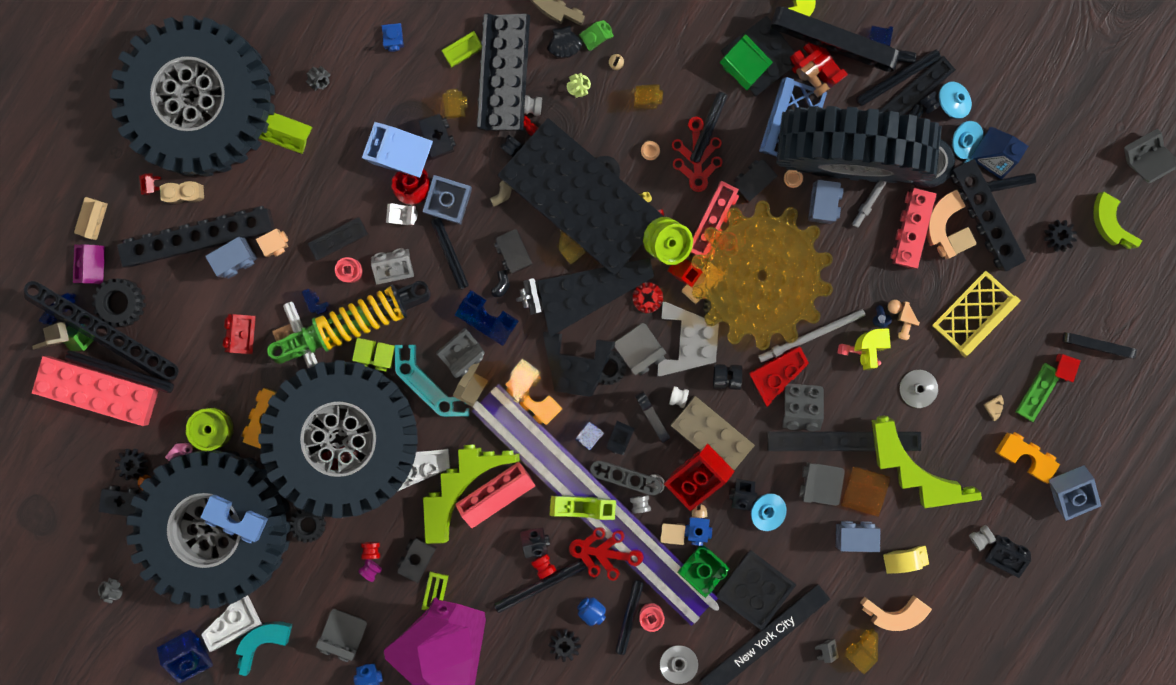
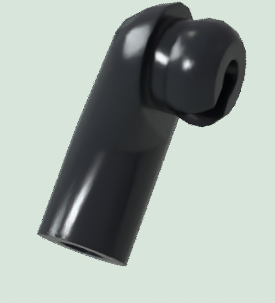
(502, 286)

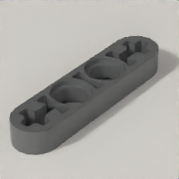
(627, 474)

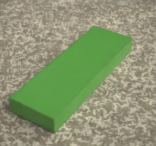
(1038, 393)

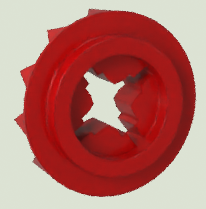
(647, 288)

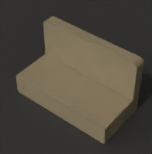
(54, 335)
(470, 386)

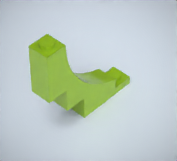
(932, 489)

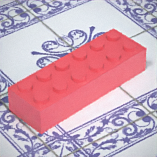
(94, 390)

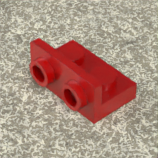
(239, 334)

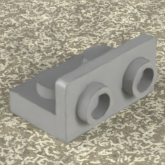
(392, 266)

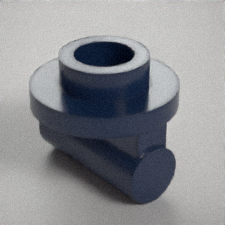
(881, 320)

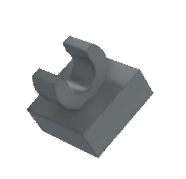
(829, 651)

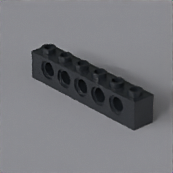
(1014, 255)

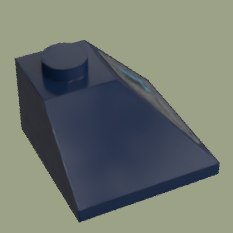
(999, 152)

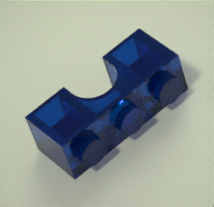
(473, 312)

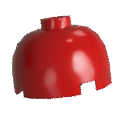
(410, 188)

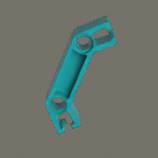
(424, 385)

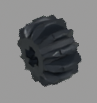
(1056, 228)
(124, 464)
(559, 649)

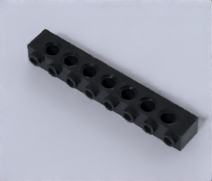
(128, 248)

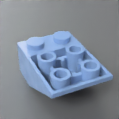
(397, 149)

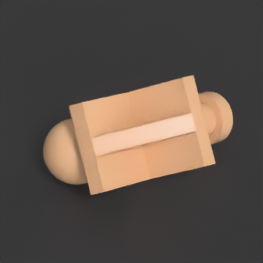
(905, 315)

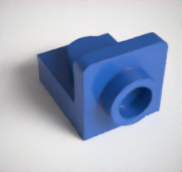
(392, 37)

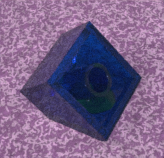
(184, 657)

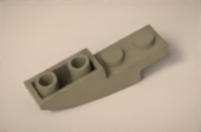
(558, 11)

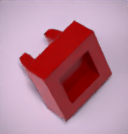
(147, 183)

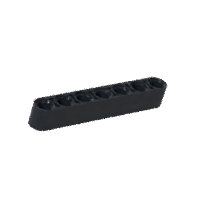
(835, 39)

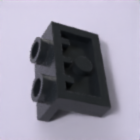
(1009, 556)

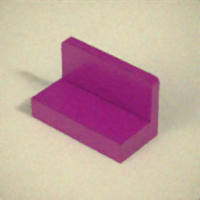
(88, 264)

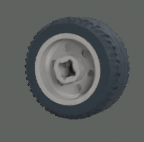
(945, 165)

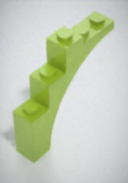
(438, 507)

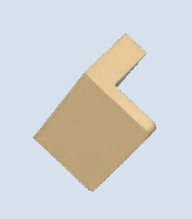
(90, 218)

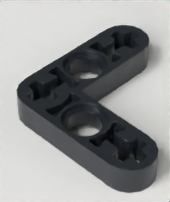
(652, 416)

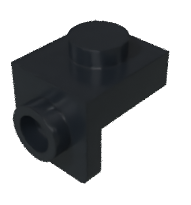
(620, 438)

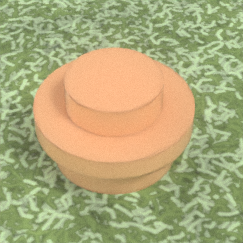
(650, 150)
(793, 178)

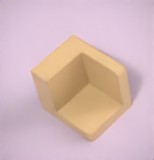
(961, 240)
(673, 533)

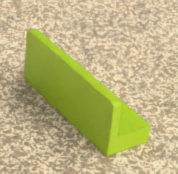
(286, 133)

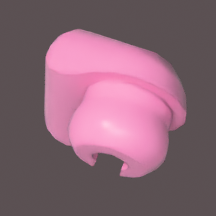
(178, 450)

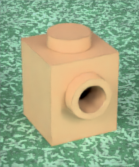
(273, 243)

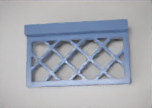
(780, 105)

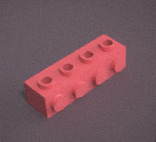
(714, 216)
(914, 228)
(495, 495)

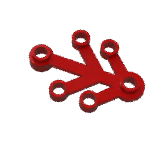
(698, 174)
(602, 553)

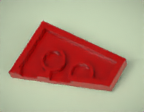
(776, 374)

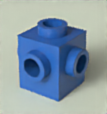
(702, 524)
(368, 675)

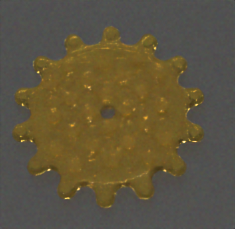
(790, 279)

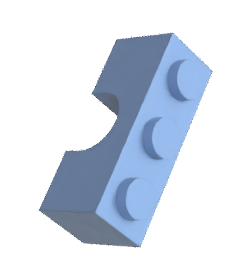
(217, 513)

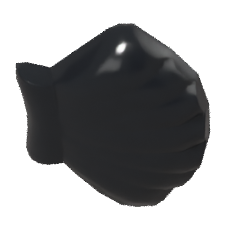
(564, 42)

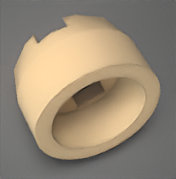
(620, 63)
(699, 513)

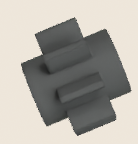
(318, 78)
(110, 590)

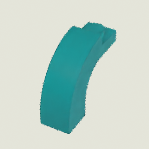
(269, 632)

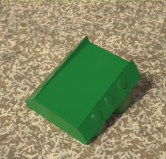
(746, 62)
(703, 570)

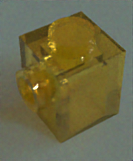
(454, 104)

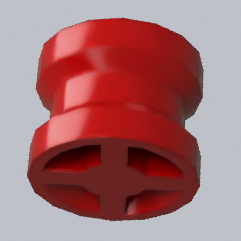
(370, 550)

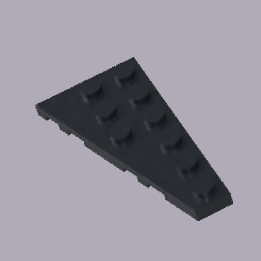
(579, 294)

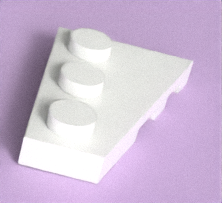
(427, 465)
(232, 624)

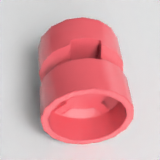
(348, 270)
(651, 617)

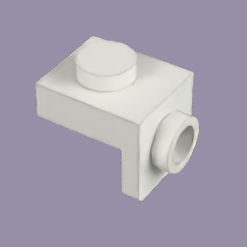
(401, 214)

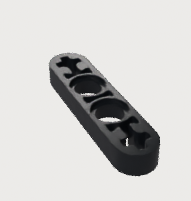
(1099, 345)

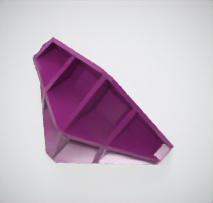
(440, 646)

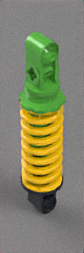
(331, 331)

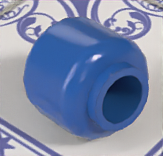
(591, 611)

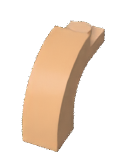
(941, 212)
(909, 616)

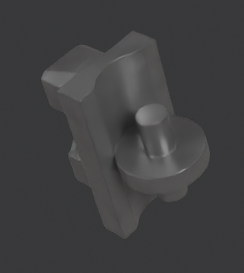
(530, 296)

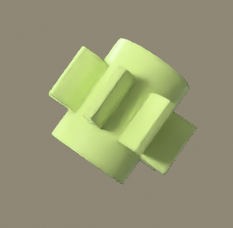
(578, 85)

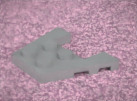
(696, 344)

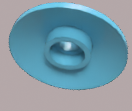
(955, 100)
(967, 139)
(773, 517)

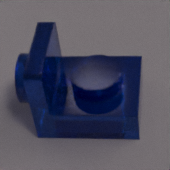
(311, 299)

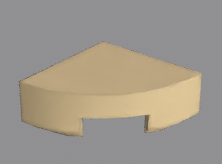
(995, 407)

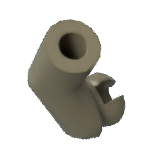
(504, 194)

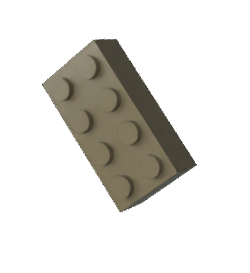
(704, 426)

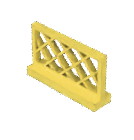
(985, 328)

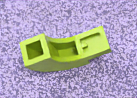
(1107, 224)
(583, 507)

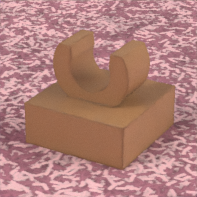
(282, 332)

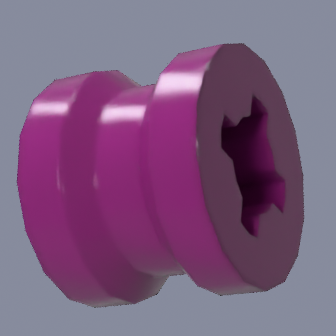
(369, 570)

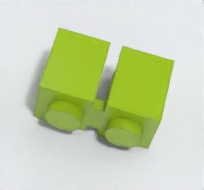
(383, 357)

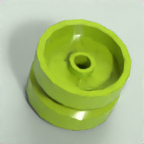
(668, 240)
(220, 431)

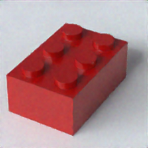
(699, 477)

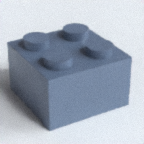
(447, 199)
(825, 202)
(232, 257)
(1075, 493)
(857, 537)

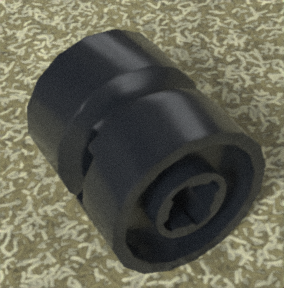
(720, 376)

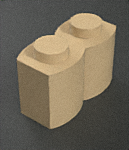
(186, 191)

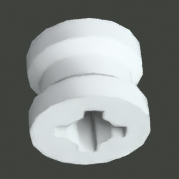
(678, 397)

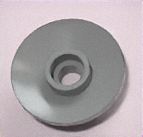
(909, 386)
(682, 673)

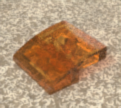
(865, 491)

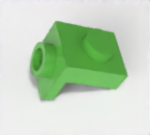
(596, 34)

